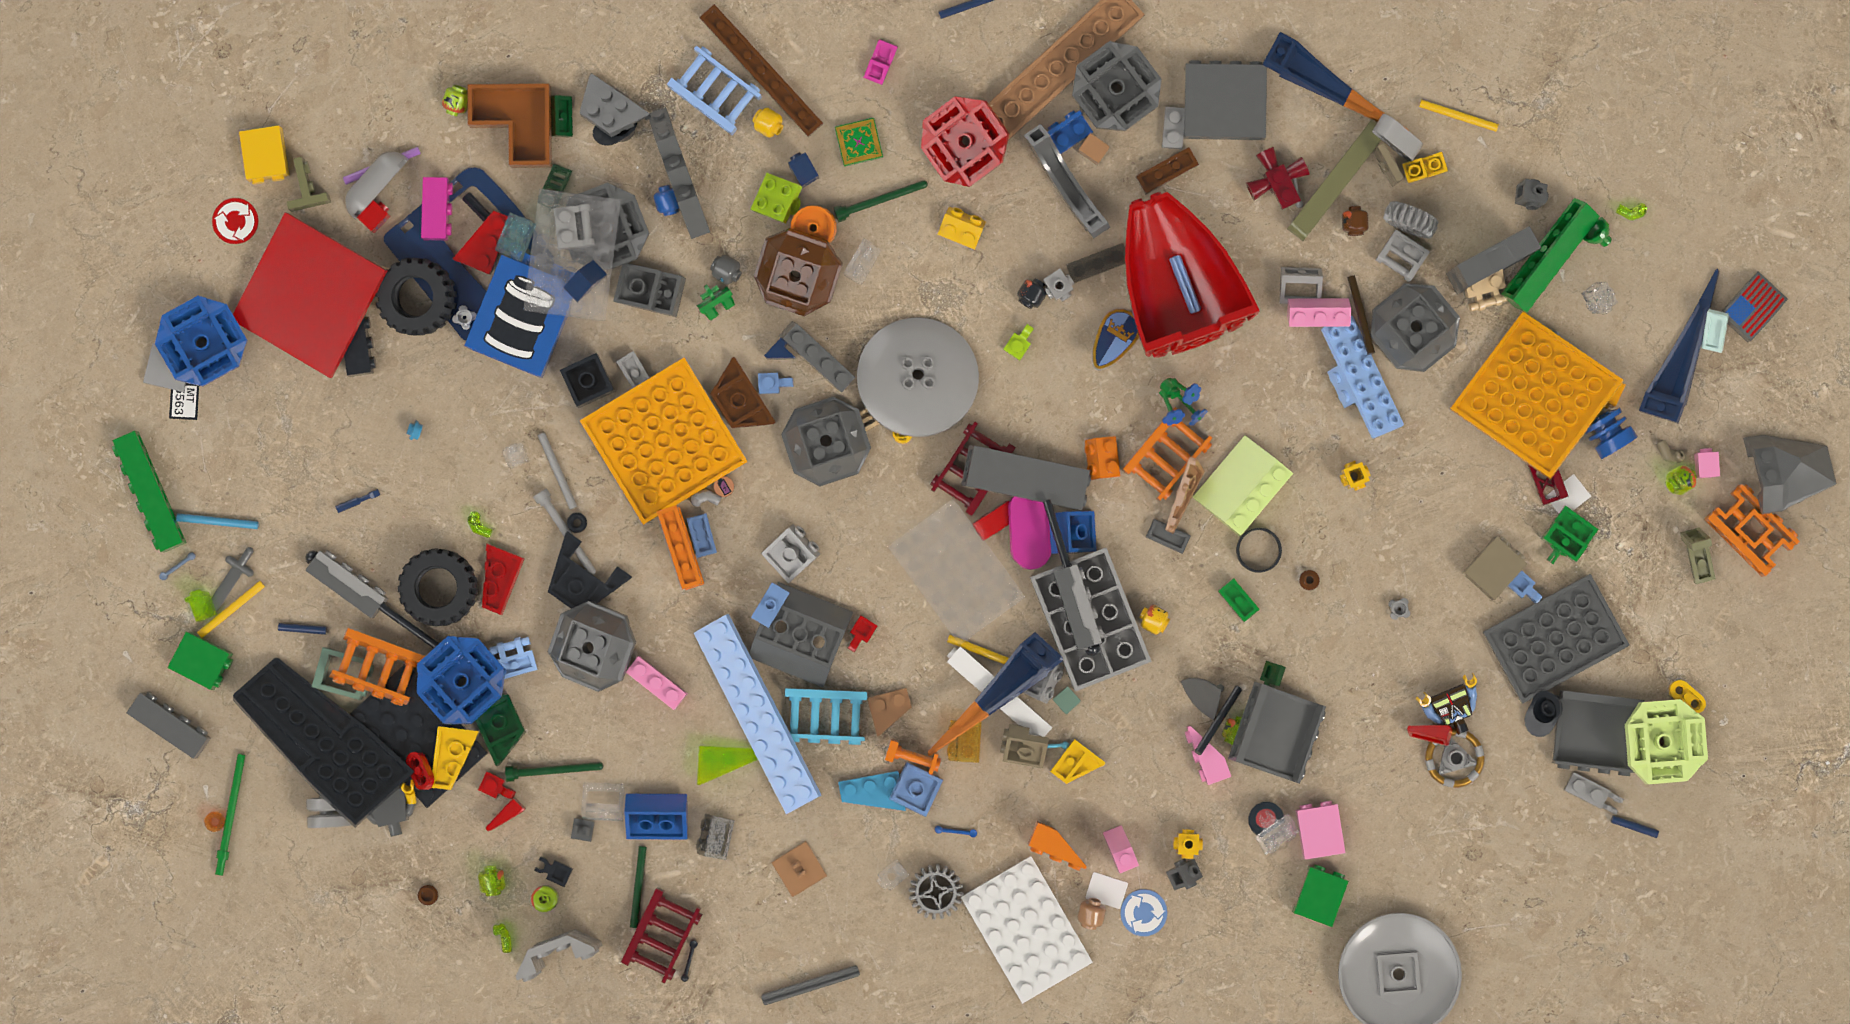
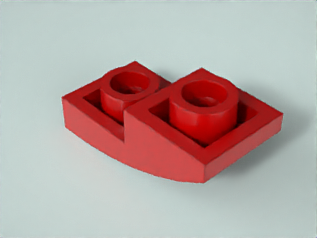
(993, 521)

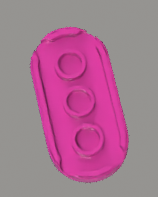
(1029, 533)

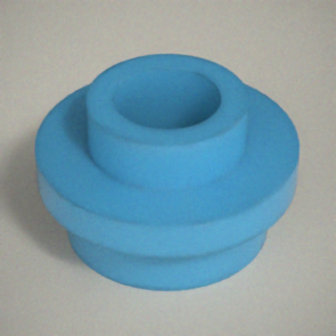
(414, 430)

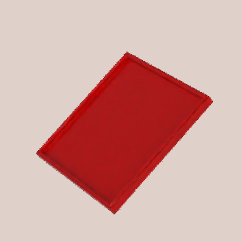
(308, 295)

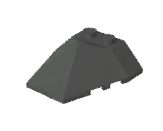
(1788, 470)

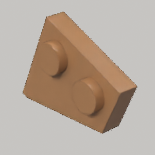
(888, 708)

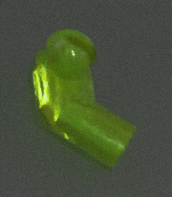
(1633, 213)

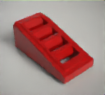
(1433, 733)
(511, 810)

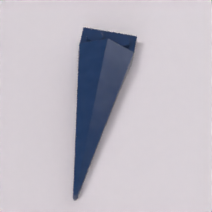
(1673, 382)

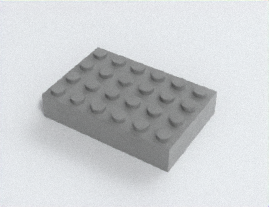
(1122, 642)

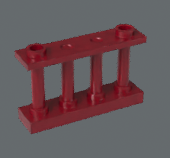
(970, 503)
(642, 937)

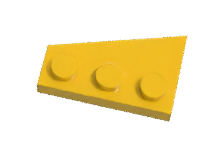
(450, 755)

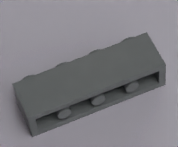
(816, 356)
(168, 725)

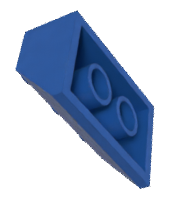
(656, 816)

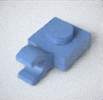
(769, 383)
(1522, 586)

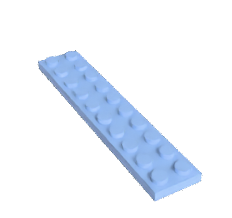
(757, 714)

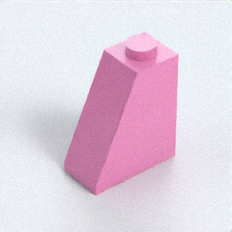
(1120, 849)

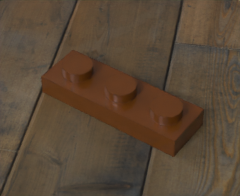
(1167, 170)

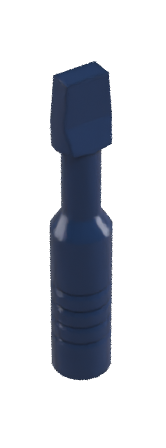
(356, 501)

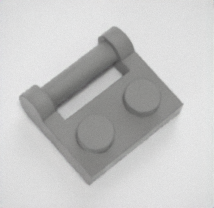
(566, 227)
(1406, 250)

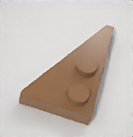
(1184, 493)

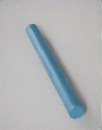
(217, 521)

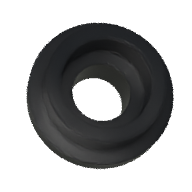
(570, 522)

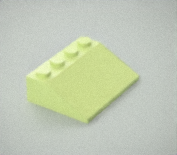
(1242, 485)

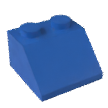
(1077, 532)

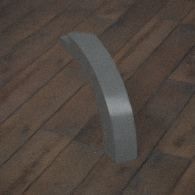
(1065, 182)

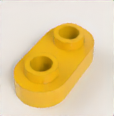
(1687, 695)

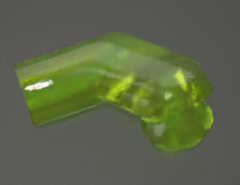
(476, 526)
(505, 937)

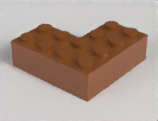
(521, 109)

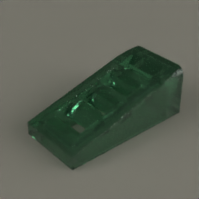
(562, 171)

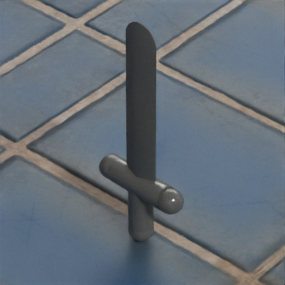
(238, 567)

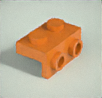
(1102, 457)

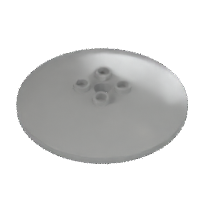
(910, 404)
(1403, 942)

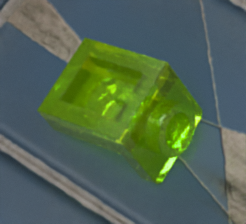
(201, 605)

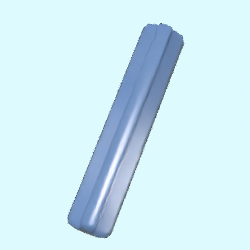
(1185, 284)

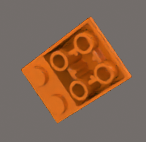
(1050, 841)

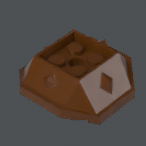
(803, 253)

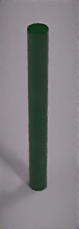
(638, 886)

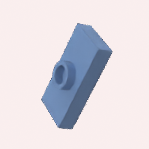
(701, 535)
(770, 605)

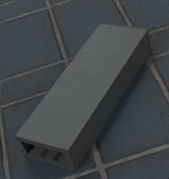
(1026, 477)

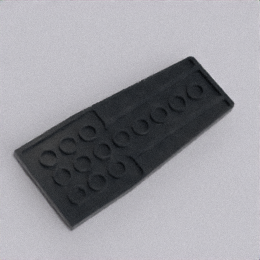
(322, 741)

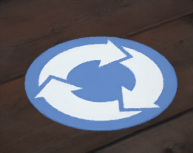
(1143, 912)

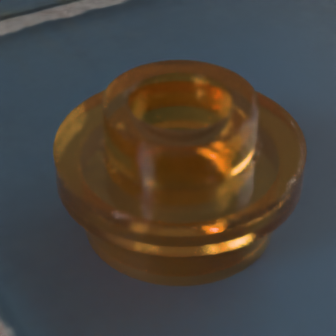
(208, 821)

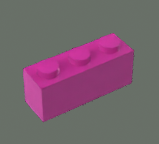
(436, 208)

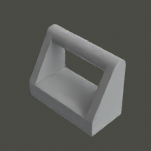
(1300, 275)

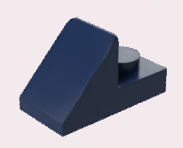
(779, 352)

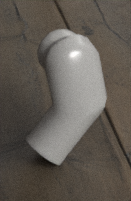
(705, 495)

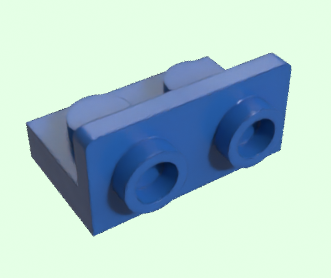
(1069, 131)

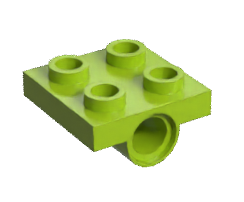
(777, 198)

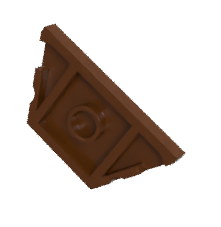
(739, 399)

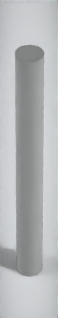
(557, 471)

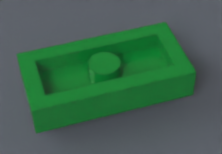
(1238, 600)

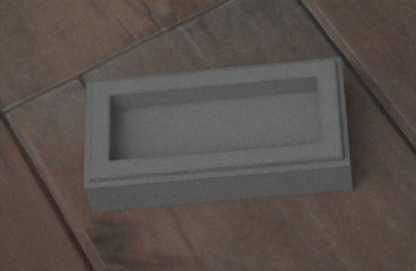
(1176, 541)

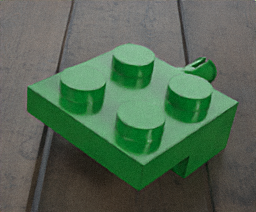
(1568, 535)

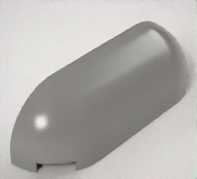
(373, 181)

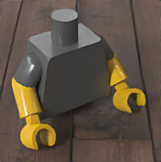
(395, 809)

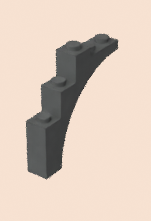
(678, 173)

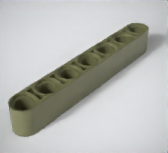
(1335, 182)

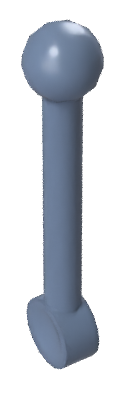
(164, 575)

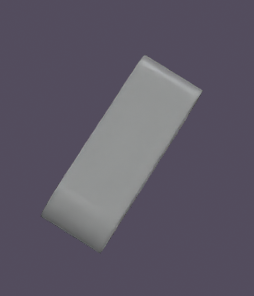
(1397, 137)

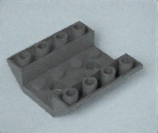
(794, 648)

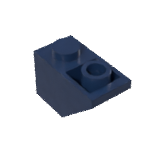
(803, 169)

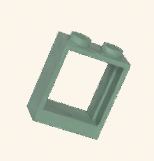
(322, 669)

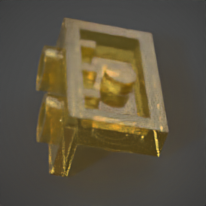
(966, 746)

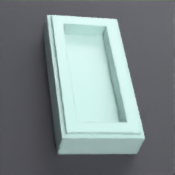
(1715, 331)

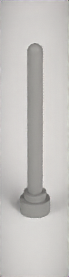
(544, 500)

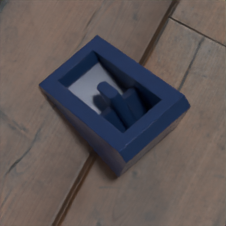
(585, 280)

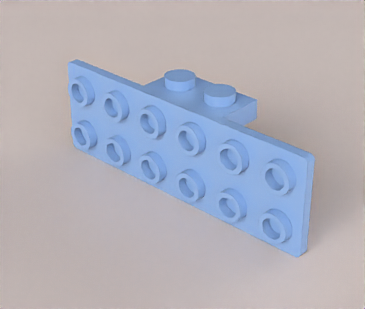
(1359, 380)

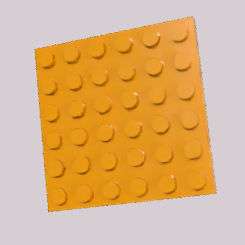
(1536, 395)
(663, 440)

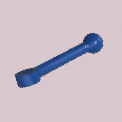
(973, 833)

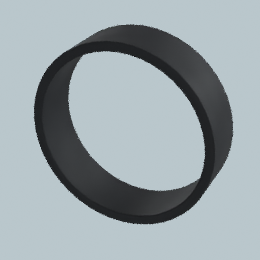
(1279, 553)

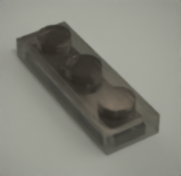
(1097, 263)

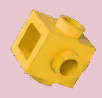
(1362, 475)
(1188, 835)

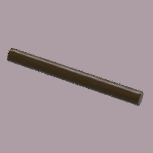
(1361, 315)

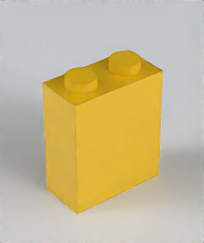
(264, 154)

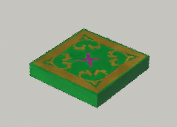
(858, 142)

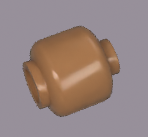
(1091, 914)

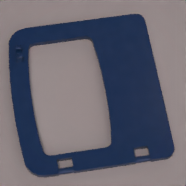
(411, 245)

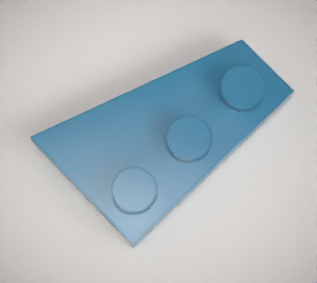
(871, 790)

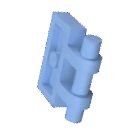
(515, 664)

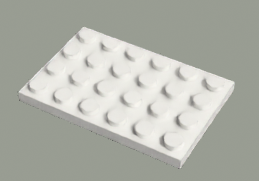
(1026, 929)

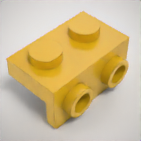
(961, 227)

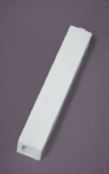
(980, 678)

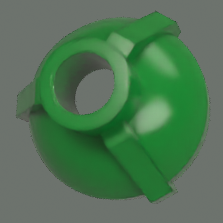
(1599, 233)

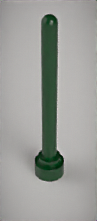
(843, 212)
(513, 773)

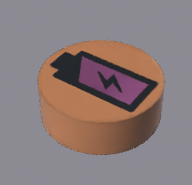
(724, 486)

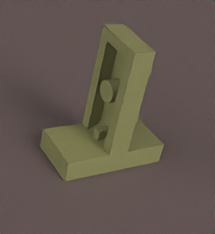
(307, 188)
(1699, 554)

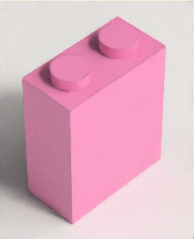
(1320, 830)

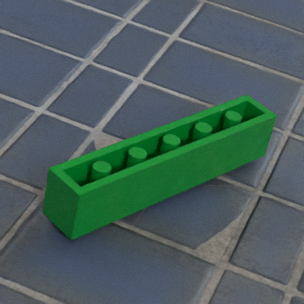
(1554, 252)
(149, 492)

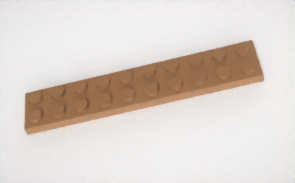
(1057, 65)

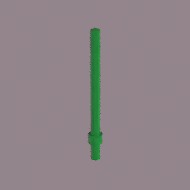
(223, 854)

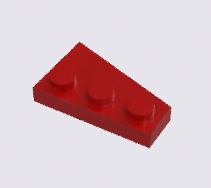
(480, 249)
(500, 577)

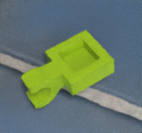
(1017, 344)

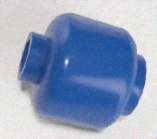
(666, 201)

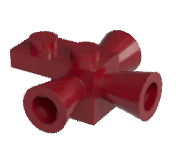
(1278, 179)

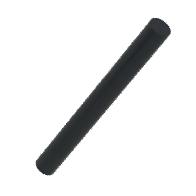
(1218, 720)

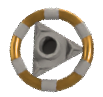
(1454, 759)

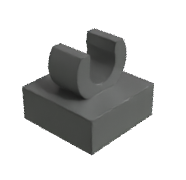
(582, 829)

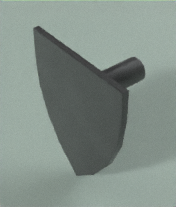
(1203, 695)

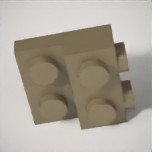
(1022, 747)

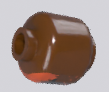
(1355, 221)

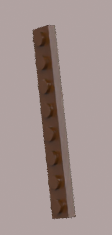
(761, 70)

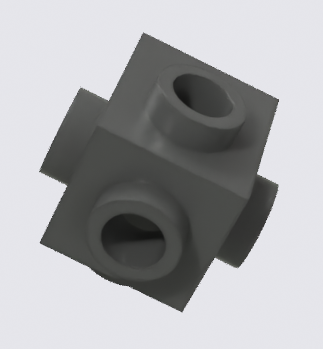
(1531, 194)
(1184, 874)

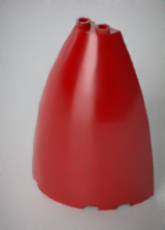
(1155, 234)

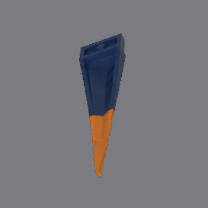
(1303, 69)
(1024, 668)

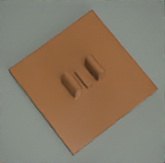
(799, 869)

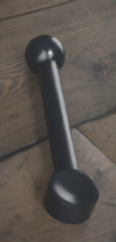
(693, 944)

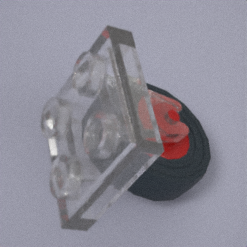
(1271, 826)

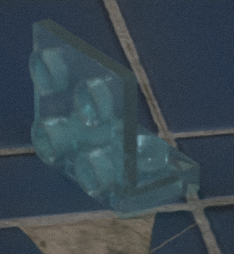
(515, 237)

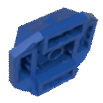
(196, 320)
(444, 668)

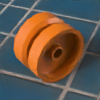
(820, 217)

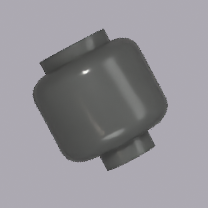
(726, 269)

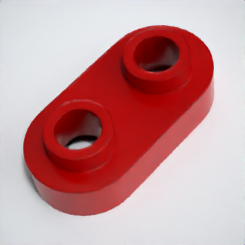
(423, 775)

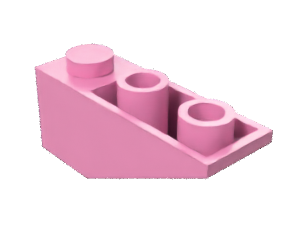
(1211, 761)

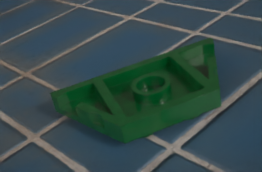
(501, 728)

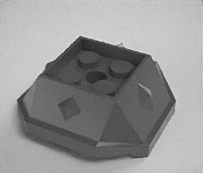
(1119, 65)
(631, 227)
(1393, 330)
(830, 463)
(611, 640)

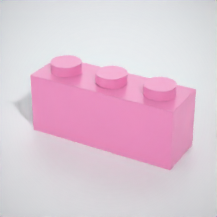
(1319, 312)
(656, 682)

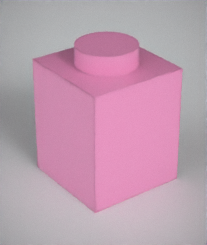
(1707, 463)

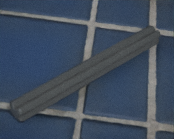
(810, 985)

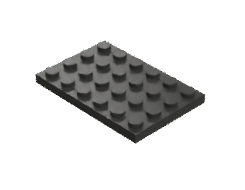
(1556, 638)

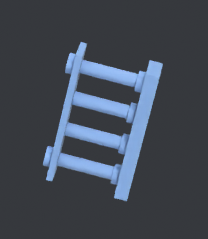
(711, 110)

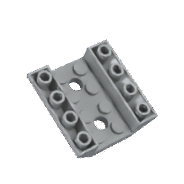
(581, 943)

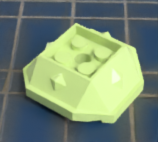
(1683, 741)

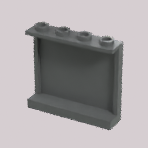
(1225, 100)
(1277, 732)
(1593, 732)

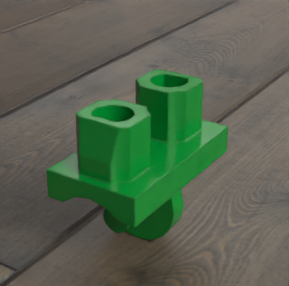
(708, 306)

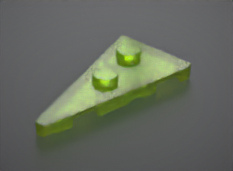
(721, 760)

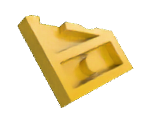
(1076, 763)

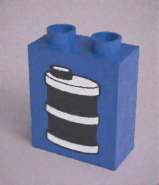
(509, 332)

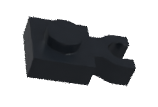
(557, 872)

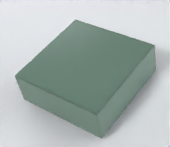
(1066, 700)

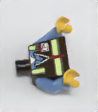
(1452, 705)

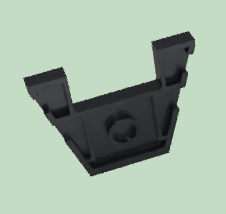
(576, 585)

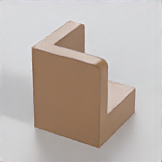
(1093, 149)

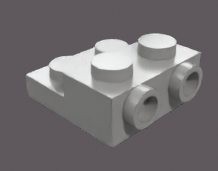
(791, 552)

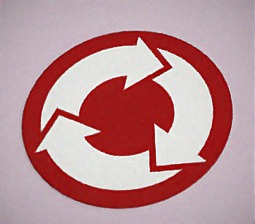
(235, 221)

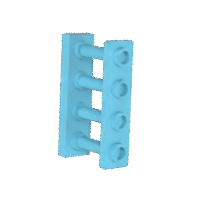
(855, 697)

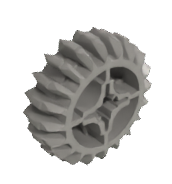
(1410, 219)
(918, 896)

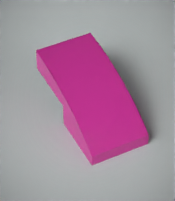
(880, 62)

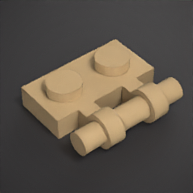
(1490, 284)

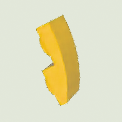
(1425, 167)

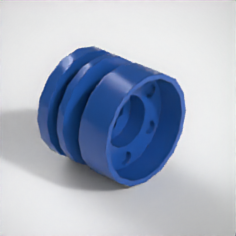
(1610, 433)

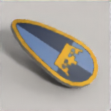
(1114, 338)

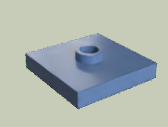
(915, 789)

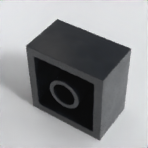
(587, 380)

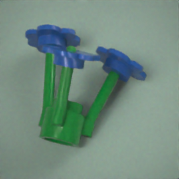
(1171, 389)

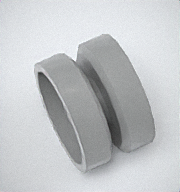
(328, 815)

